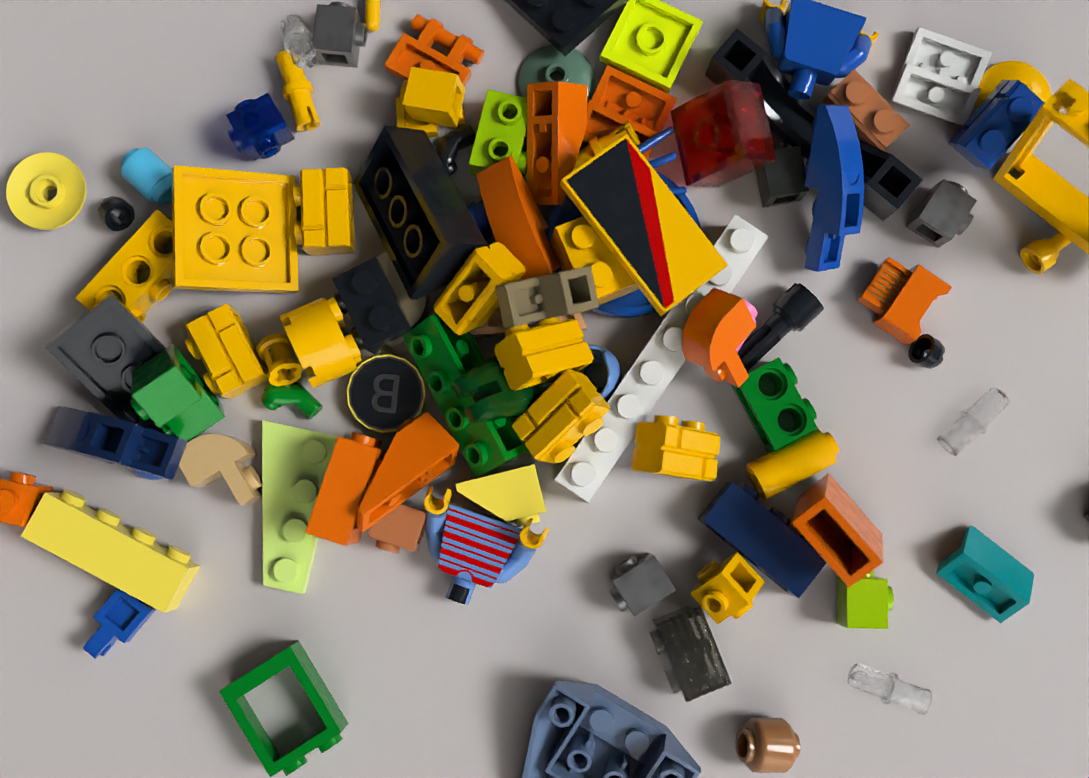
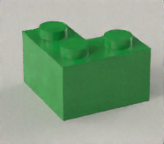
(174, 395)

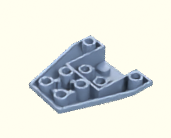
(598, 735)

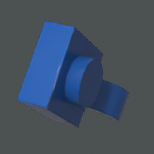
(121, 619)

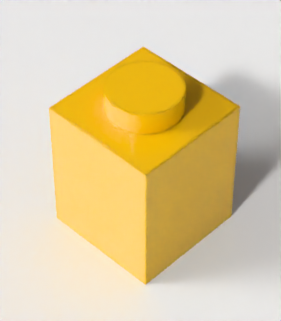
(433, 96)

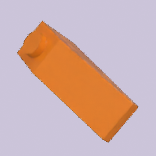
(553, 136)
(413, 460)

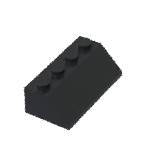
(416, 210)

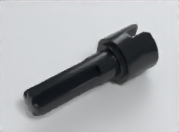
(791, 312)

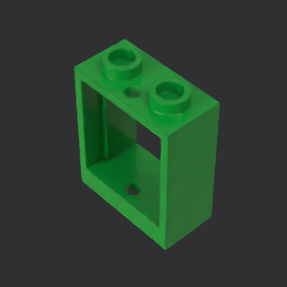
(316, 691)

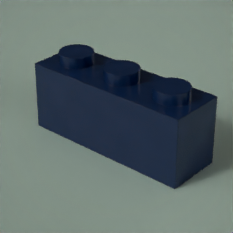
(762, 537)

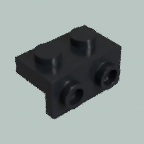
(371, 305)

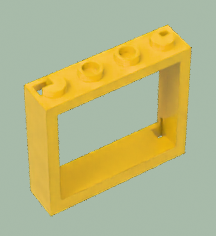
(1041, 186)

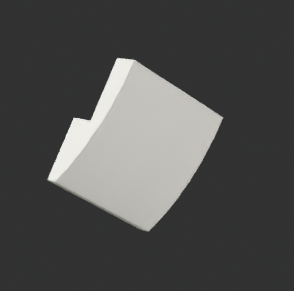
(940, 76)

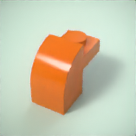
(713, 334)

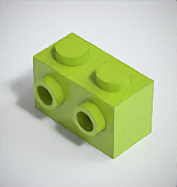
(500, 132)

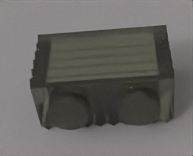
(690, 651)

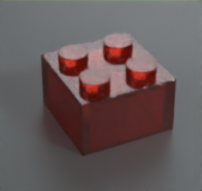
(723, 134)

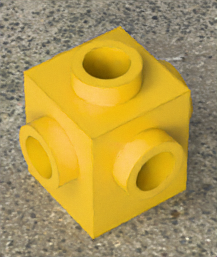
(723, 595)

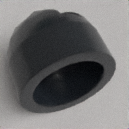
(110, 219)
(929, 345)

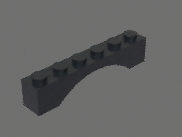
(740, 59)

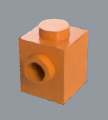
(20, 497)

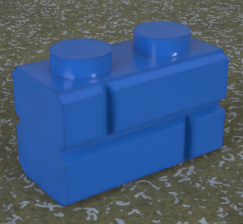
(996, 123)

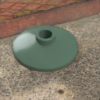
(547, 60)

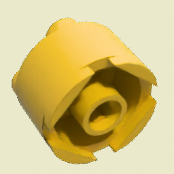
(319, 341)

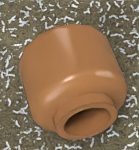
(767, 745)

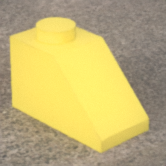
(508, 494)

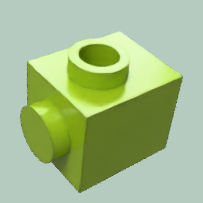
(864, 603)

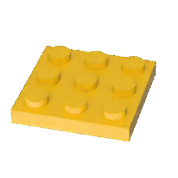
(233, 231)

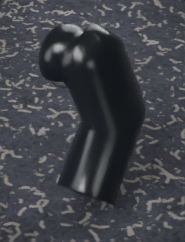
(452, 143)

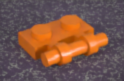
(419, 53)

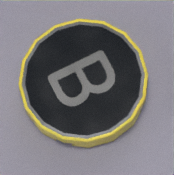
(386, 393)

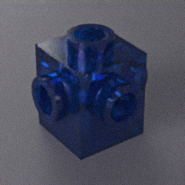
(259, 127)

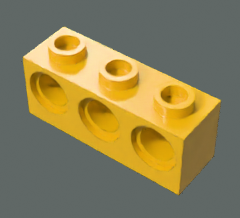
(122, 270)

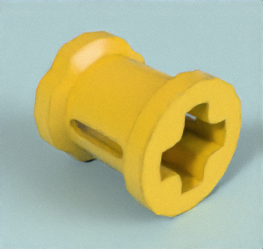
(279, 360)

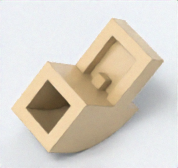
(222, 455)

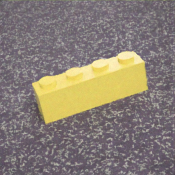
(111, 550)

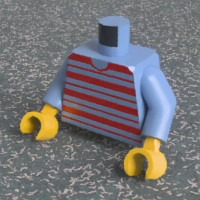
(475, 546)

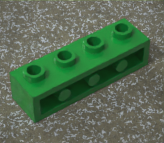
(441, 360)

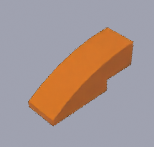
(516, 218)

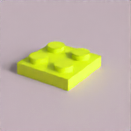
(651, 42)

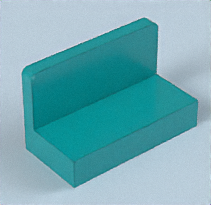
(988, 575)

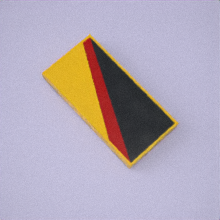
(643, 224)

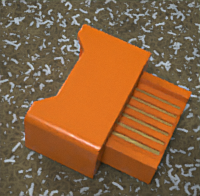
(901, 298)

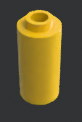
(792, 463)

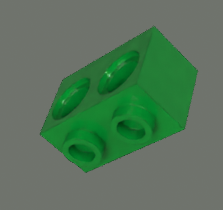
(764, 409)

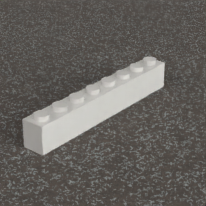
(653, 370)

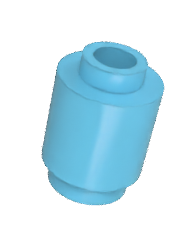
(148, 175)

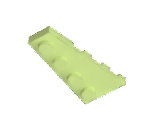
(291, 479)

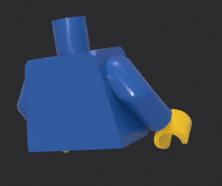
(814, 42)

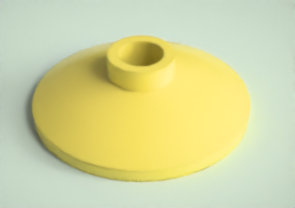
(34, 179)

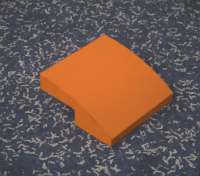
(626, 99)

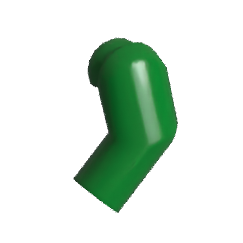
(294, 395)

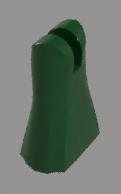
(493, 393)

